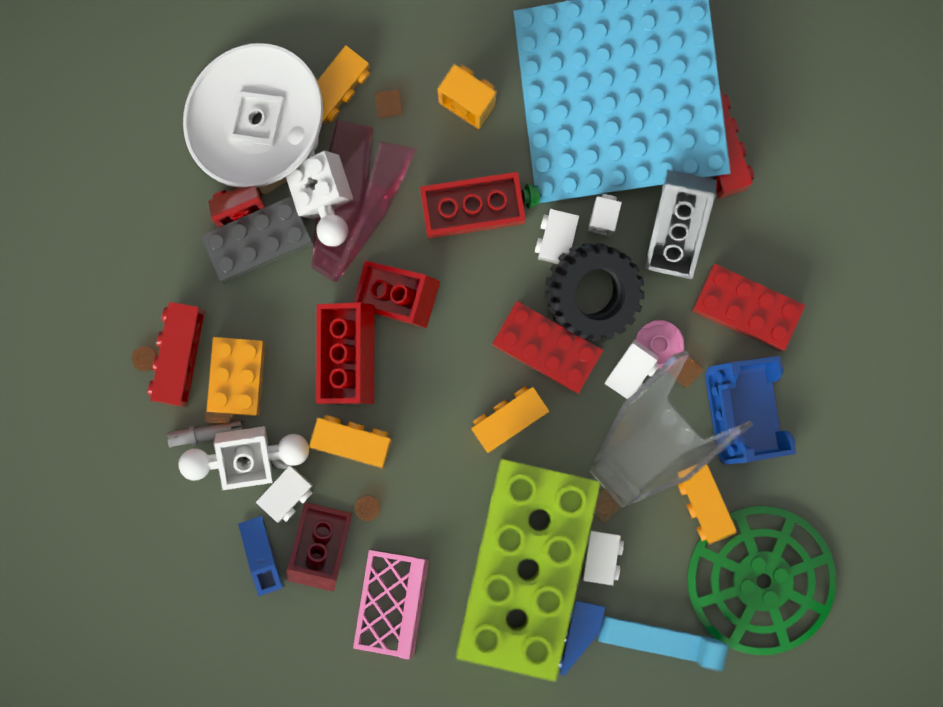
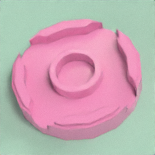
(662, 339)

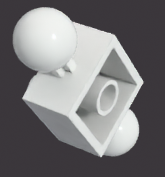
(318, 189)
(235, 471)

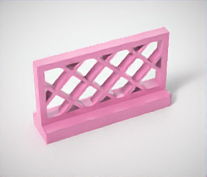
(412, 606)

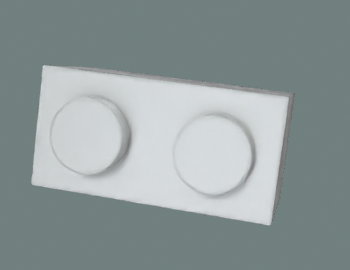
(604, 215)
(558, 235)
(632, 369)
(285, 494)
(602, 558)

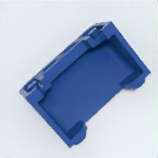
(743, 394)

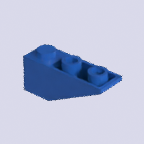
(260, 556)
(584, 627)

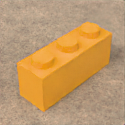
(340, 80)
(509, 418)
(707, 507)

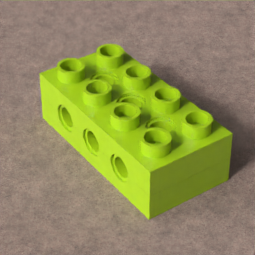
(545, 597)

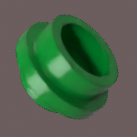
(530, 195)

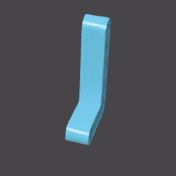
(688, 646)

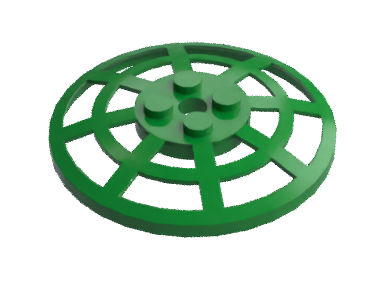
(746, 587)

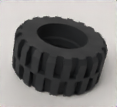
(623, 300)

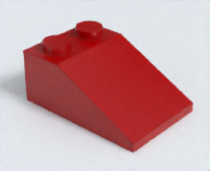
(235, 204)
(397, 293)

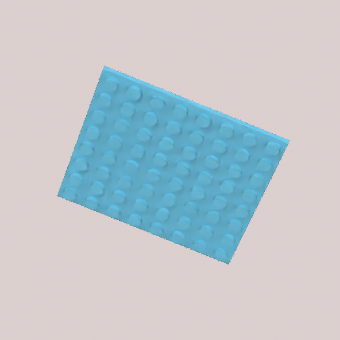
(619, 94)

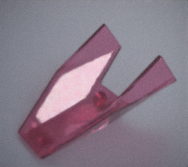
(370, 196)

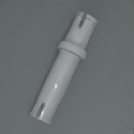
(200, 434)

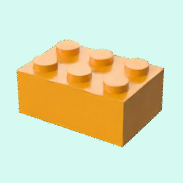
(467, 96)
(236, 376)
(351, 441)

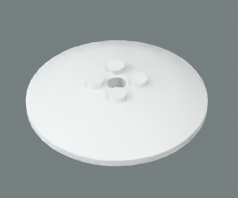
(229, 95)

